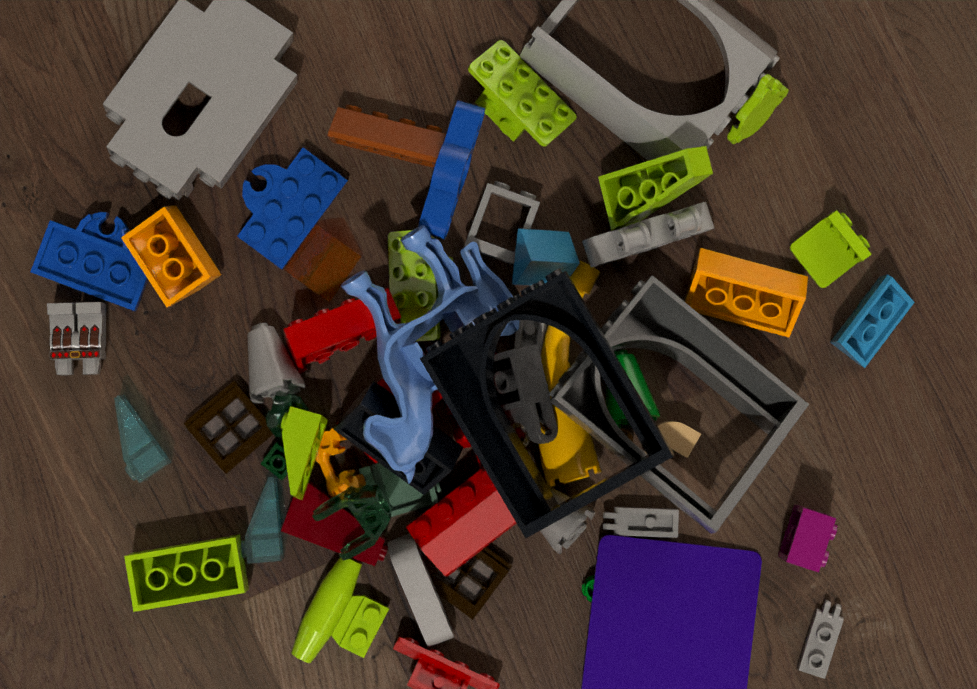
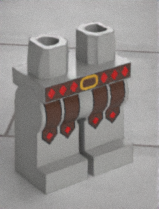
(77, 334)

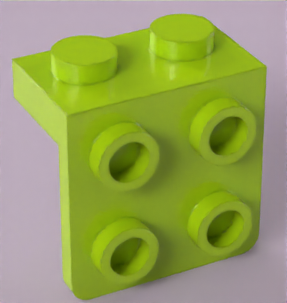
(830, 249)

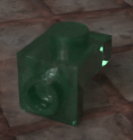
(281, 406)

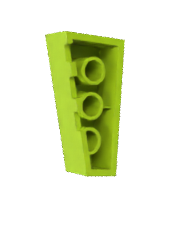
(648, 186)

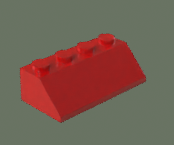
(462, 523)

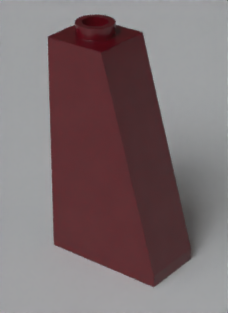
(331, 532)

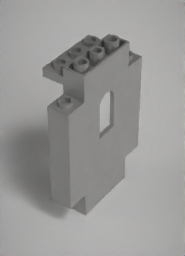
(227, 55)

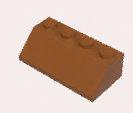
(386, 137)

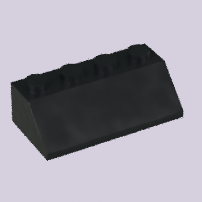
(376, 400)

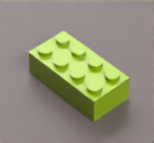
(186, 573)

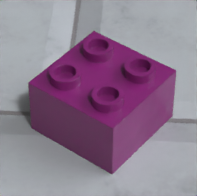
(807, 538)

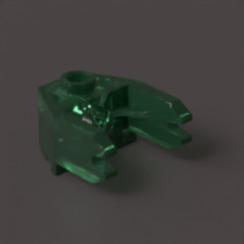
(369, 508)

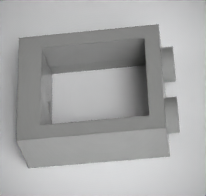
(502, 190)

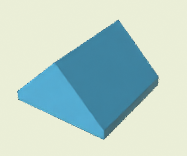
(542, 253)

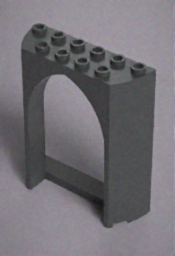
(666, 324)

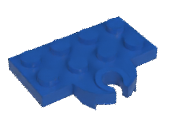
(288, 205)
(92, 260)

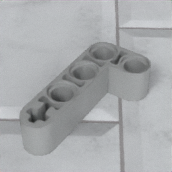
(420, 590)

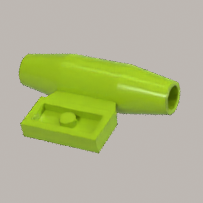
(339, 614)

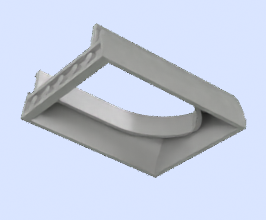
(642, 129)

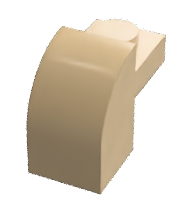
(679, 437)

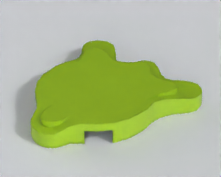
(758, 108)

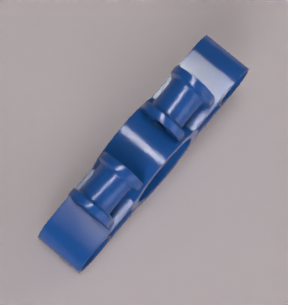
(451, 168)

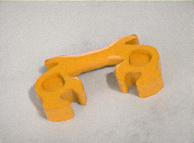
(331, 446)

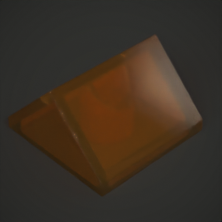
(322, 263)

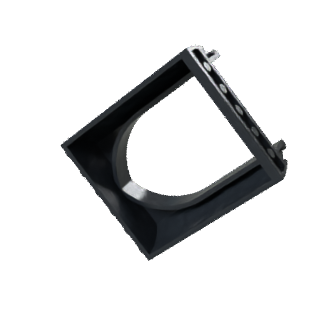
(466, 382)

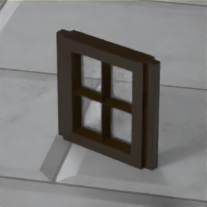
(229, 427)
(472, 582)

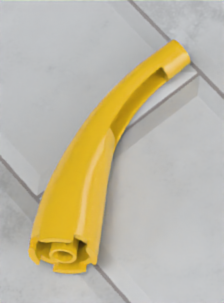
(572, 450)

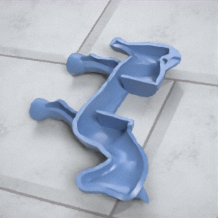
(407, 438)

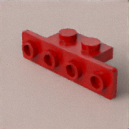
(437, 672)

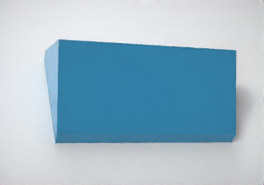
(873, 320)

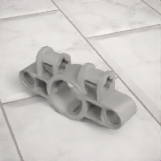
(648, 234)

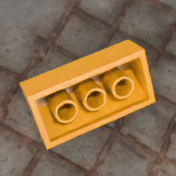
(746, 292)

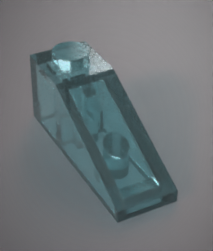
(139, 447)
(264, 533)

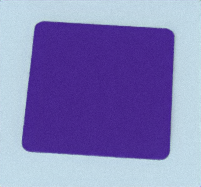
(670, 616)

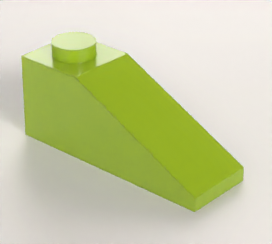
(301, 442)

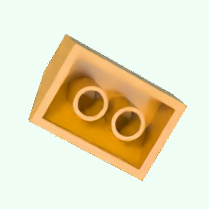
(171, 255)

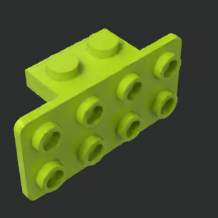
(518, 97)
(411, 283)

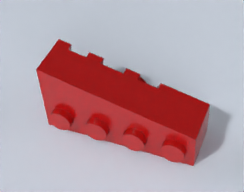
(333, 331)

